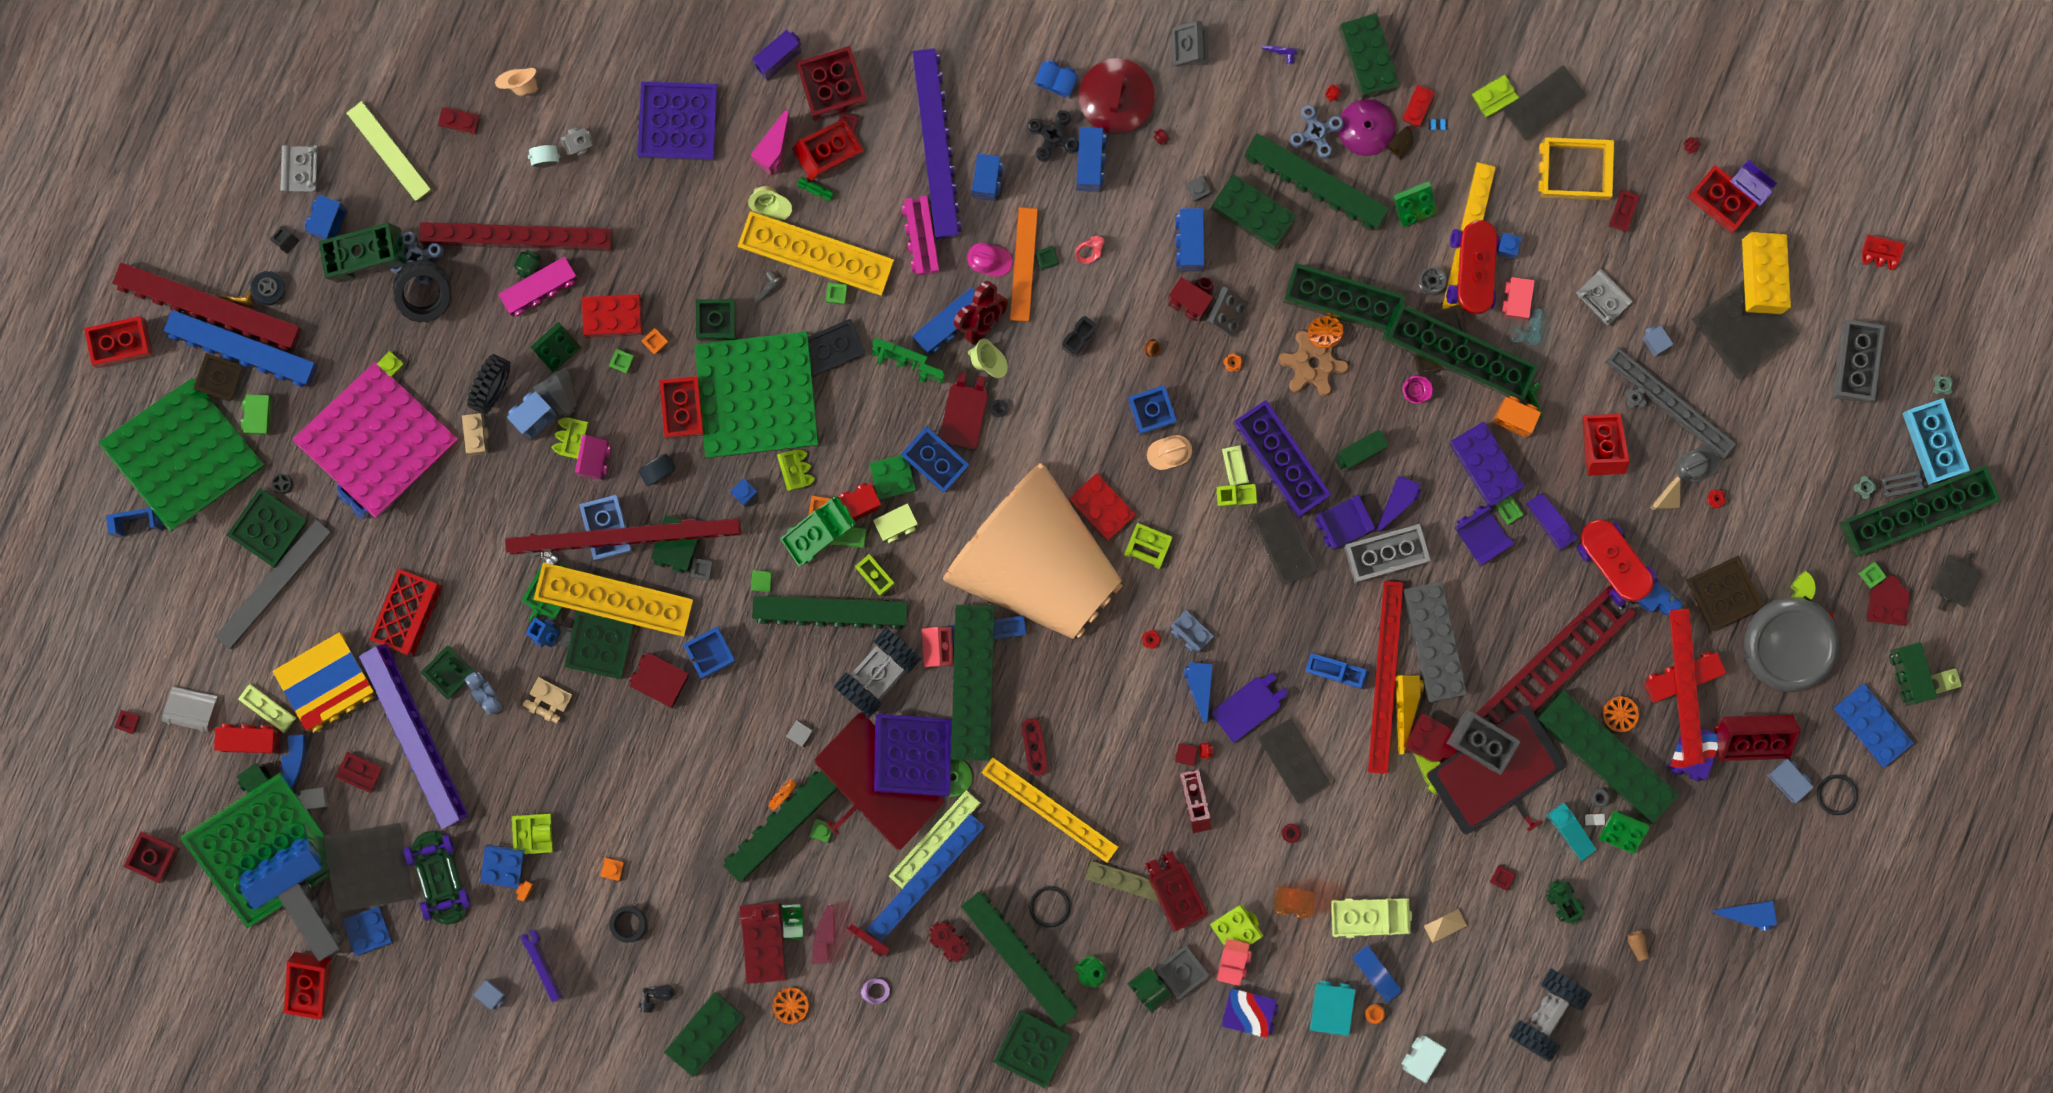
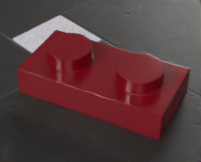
(458, 120)
(1623, 211)

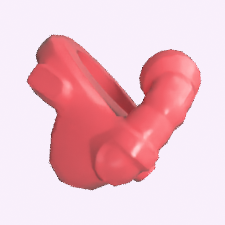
(1096, 243)

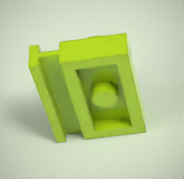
(1495, 96)

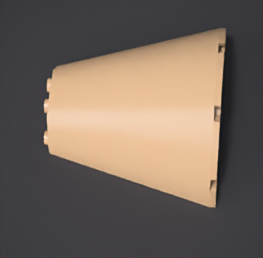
(1037, 559)

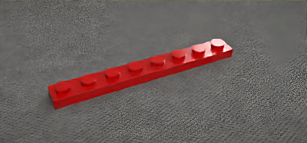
(1686, 686)

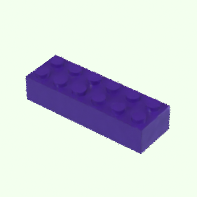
(1281, 459)

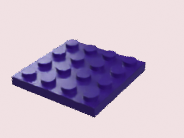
(677, 120)
(912, 755)

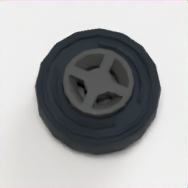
(270, 281)

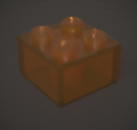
(1293, 901)

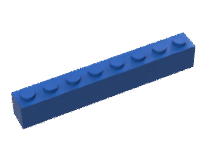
(240, 348)
(925, 878)

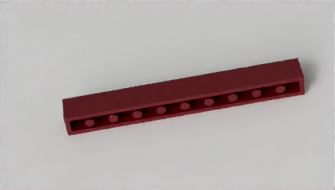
(516, 236)
(207, 306)

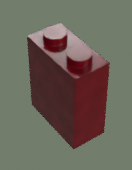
(658, 679)

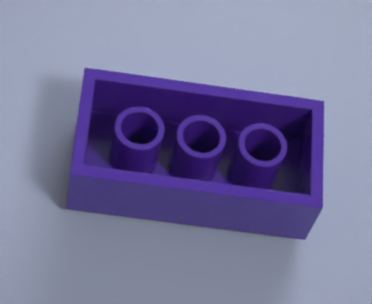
(1486, 464)

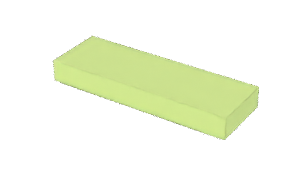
(267, 708)

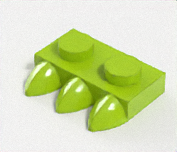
(570, 437)
(794, 470)

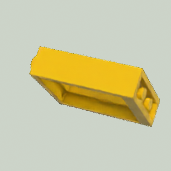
(1607, 180)

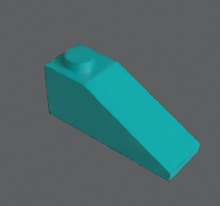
(1571, 831)

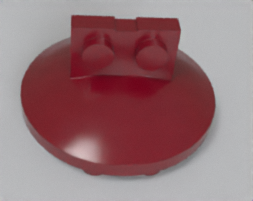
(1116, 96)

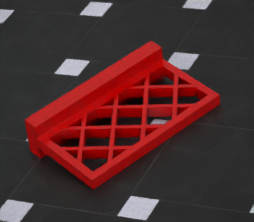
(421, 617)

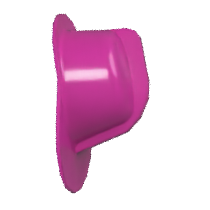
(989, 259)

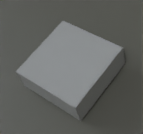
(799, 733)

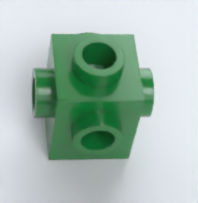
(1091, 971)

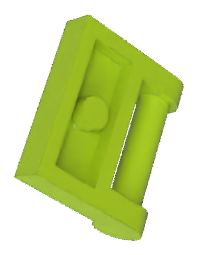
(1150, 539)

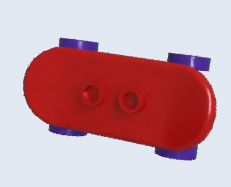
(1476, 267)
(1617, 561)

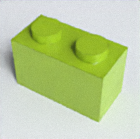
(874, 575)

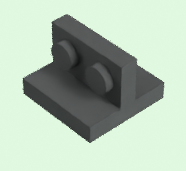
(1190, 44)

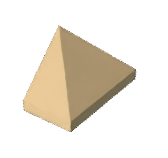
(1670, 497)
(1445, 925)

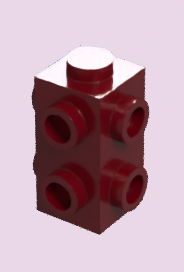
(944, 936)

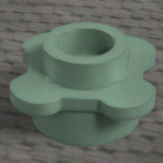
(1947, 381)
(1865, 482)

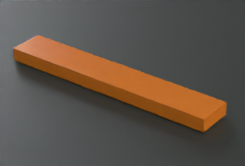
(1023, 264)

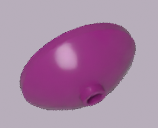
(1365, 140)

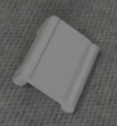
(299, 168)
(1604, 297)
(189, 708)

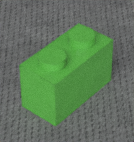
(257, 415)

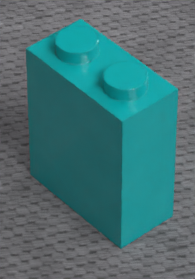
(1332, 1008)

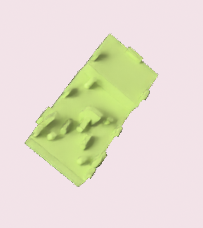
(1370, 917)

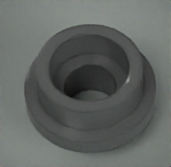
(1606, 797)

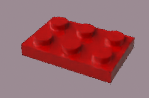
(1102, 507)

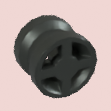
(278, 483)

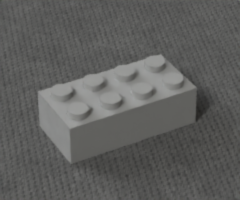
(1387, 553)

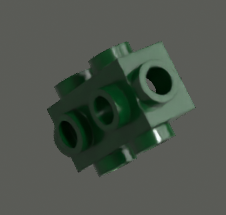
(1562, 896)

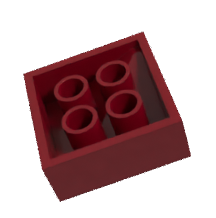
(831, 83)

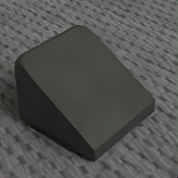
(284, 239)

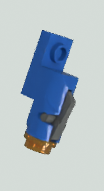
(1663, 598)

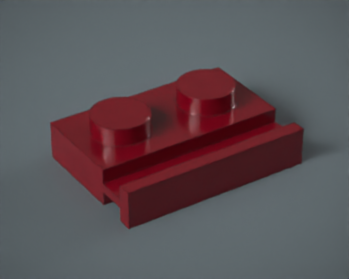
(359, 772)

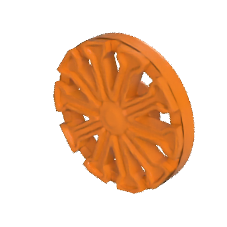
(1325, 332)
(1620, 714)
(783, 793)
(790, 1005)

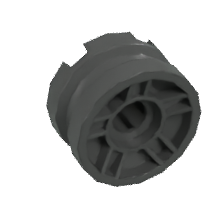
(1431, 273)

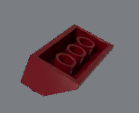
(1757, 737)

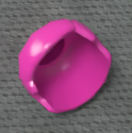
(1417, 389)

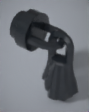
(663, 993)

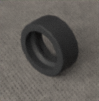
(613, 924)

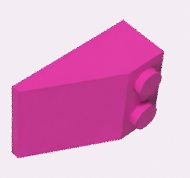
(771, 149)

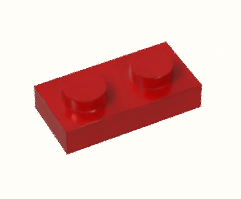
(1418, 106)

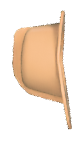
(519, 81)
(1169, 452)

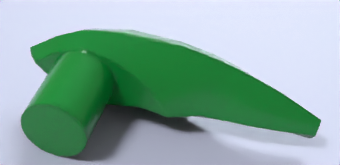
(1533, 400)

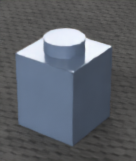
(1657, 340)
(490, 995)

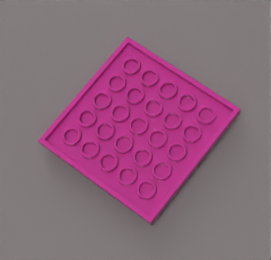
(375, 440)

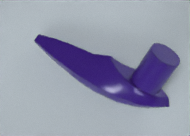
(1289, 52)

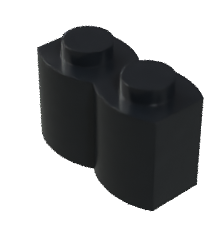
(1082, 332)

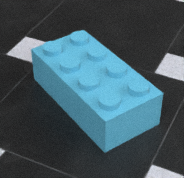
(1936, 441)

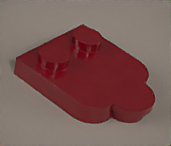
(1888, 602)
(1430, 740)
(878, 948)

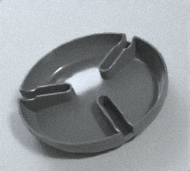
(1791, 644)

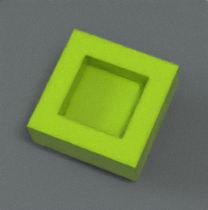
(390, 364)

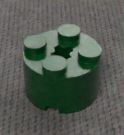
(1149, 989)

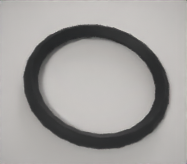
(1854, 791)
(1049, 924)

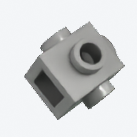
(570, 141)

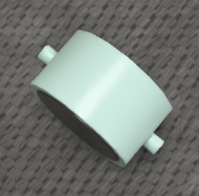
(543, 156)

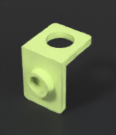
(1947, 680)

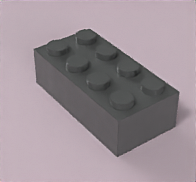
(1858, 361)
(311, 920)

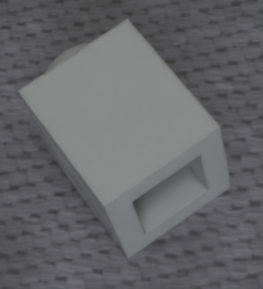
(314, 798)

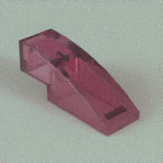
(824, 935)

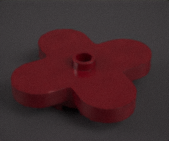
(981, 313)

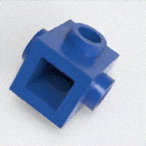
(543, 632)

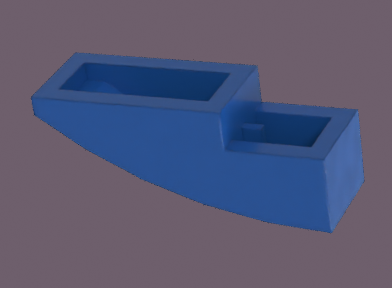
(1337, 671)
(294, 762)
(1376, 973)

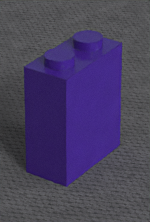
(777, 54)

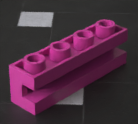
(921, 236)
(538, 286)

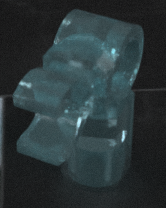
(1531, 337)

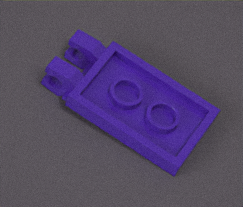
(1248, 707)
(541, 965)

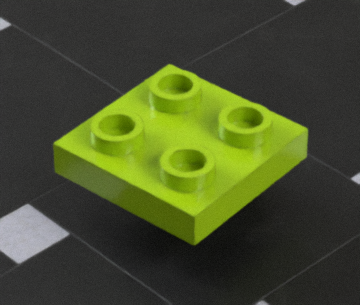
(533, 833)
(1238, 926)

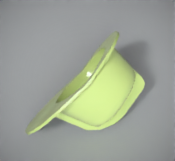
(769, 203)
(988, 358)

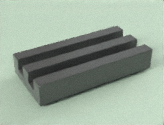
(1918, 480)

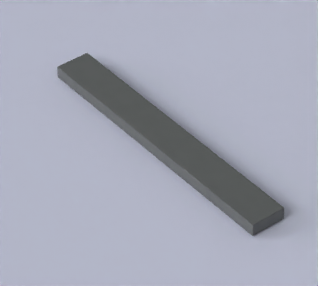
(1671, 403)
(273, 584)

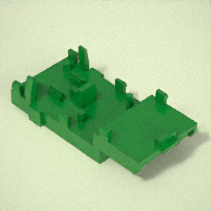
(905, 356)
(817, 531)

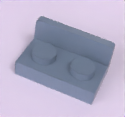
(1191, 632)

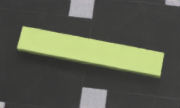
(388, 151)
(934, 839)

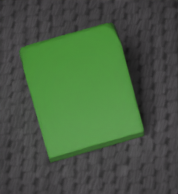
(761, 581)

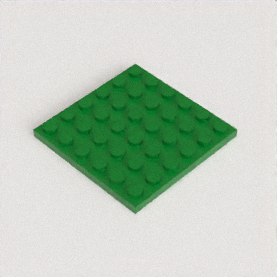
(757, 394)
(181, 454)
(247, 835)

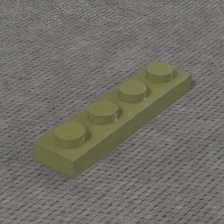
(1120, 880)

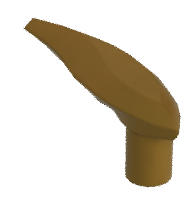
(243, 301)

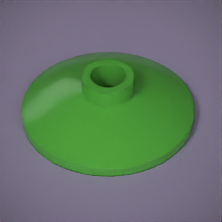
(963, 779)

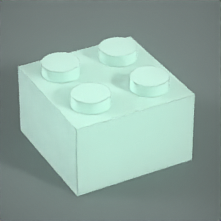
(1423, 1058)

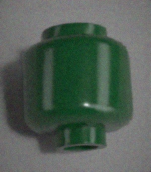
(527, 264)

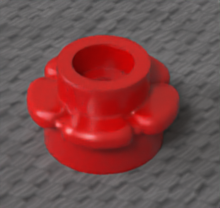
(1333, 93)
(1716, 503)
(1152, 644)
(1206, 750)

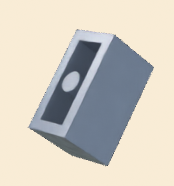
(1790, 780)

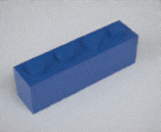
(941, 326)

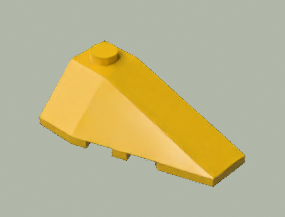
(1407, 698)

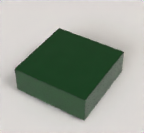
(1047, 258)

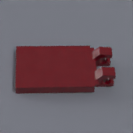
(964, 413)
(1175, 892)

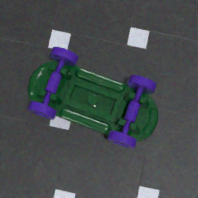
(438, 878)

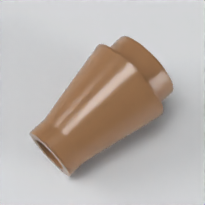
(1638, 944)

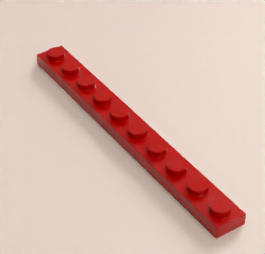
(1385, 677)

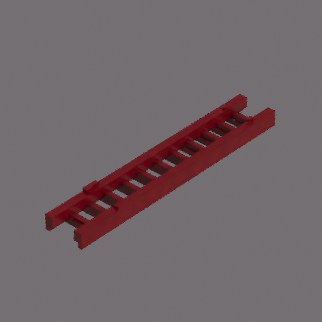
(686, 530)
(1542, 655)

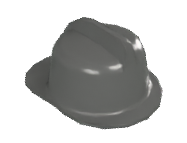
(1698, 464)

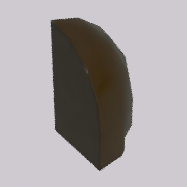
(1401, 143)

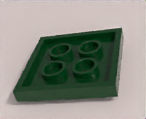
(267, 527)
(598, 645)
(1032, 1049)

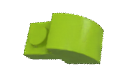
(1236, 495)
(1804, 586)

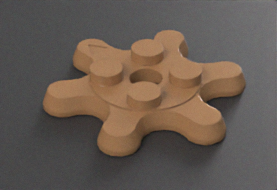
(1307, 375)

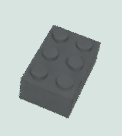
(1483, 742)

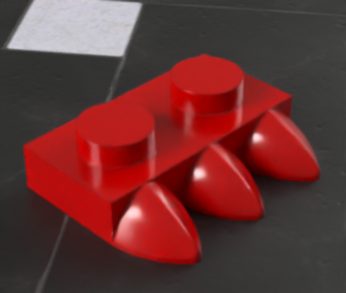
(1882, 250)

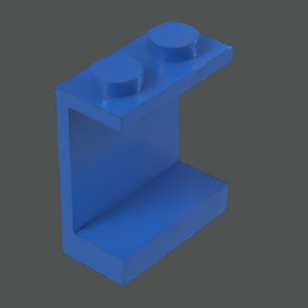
(115, 521)

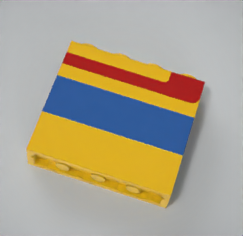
(324, 683)

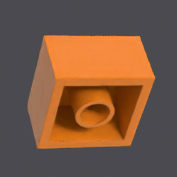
(1516, 416)

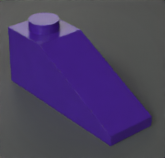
(1401, 497)
(1551, 521)

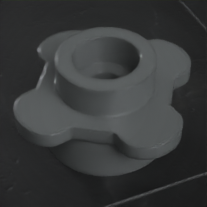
(1639, 401)

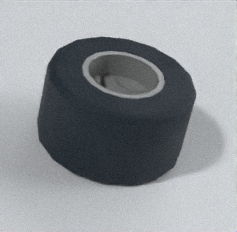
(656, 469)

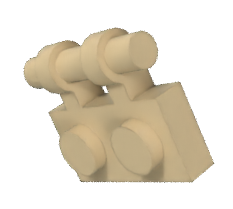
(551, 695)

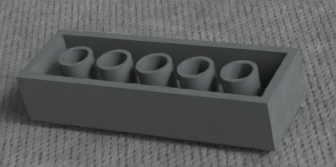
(1434, 642)

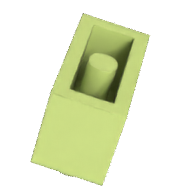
(896, 523)

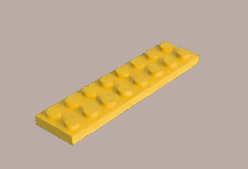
(815, 253)
(613, 599)

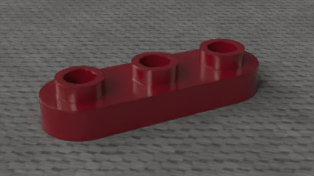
(1034, 738)

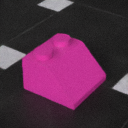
(593, 457)

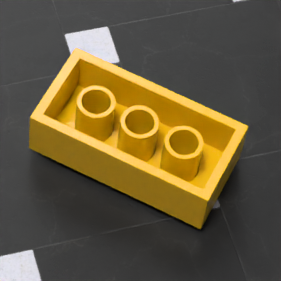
(1766, 273)

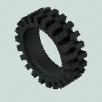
(488, 384)

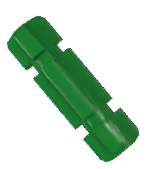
(815, 189)

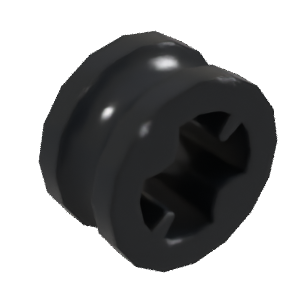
(994, 412)

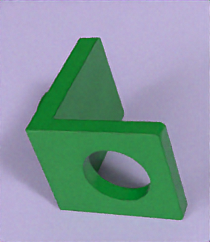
(792, 922)

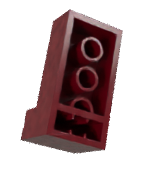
(763, 943)

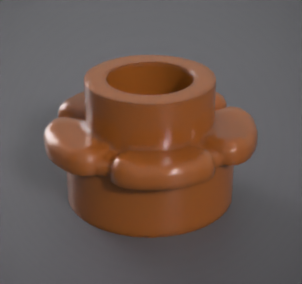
(1152, 348)

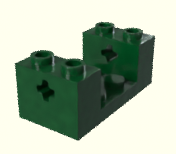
(379, 246)

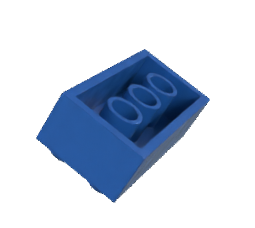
(280, 872)

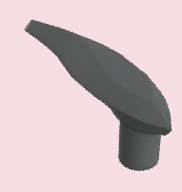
(774, 282)

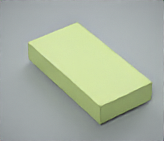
(1235, 465)

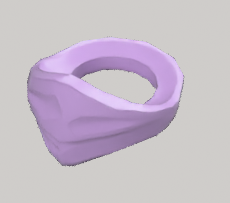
(864, 992)

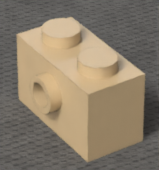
(475, 434)

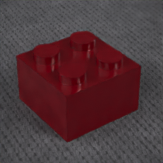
(1189, 300)
(151, 857)

